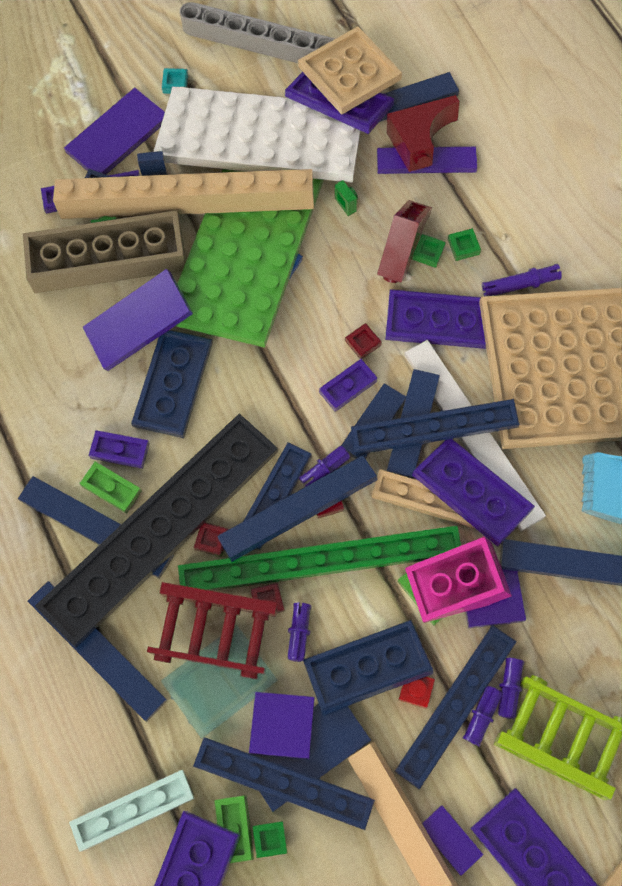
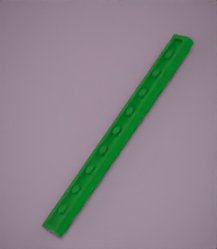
(319, 560)

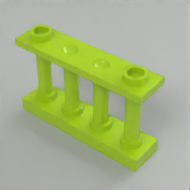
(541, 754)

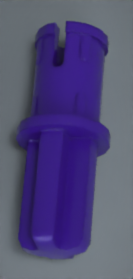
(326, 465)
(299, 632)
(510, 688)
(482, 715)

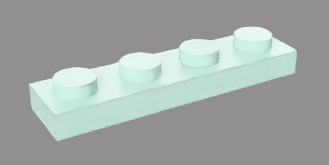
(131, 810)

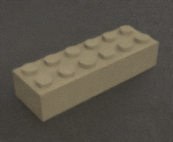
(103, 251)

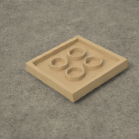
(349, 70)

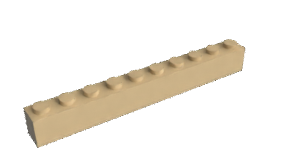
(184, 193)

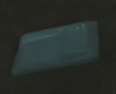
(215, 693)

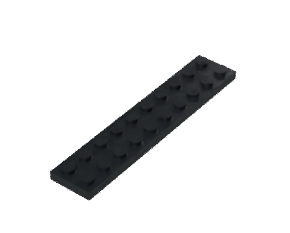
(156, 530)

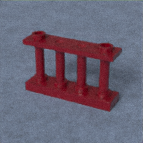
(232, 607)

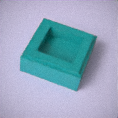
(174, 78)

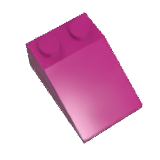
(458, 580)

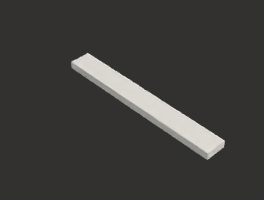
(481, 446)

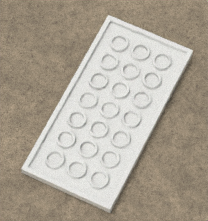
(255, 134)

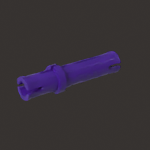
(532, 278)

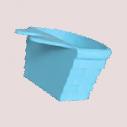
(602, 486)

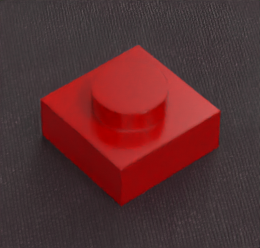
(417, 692)

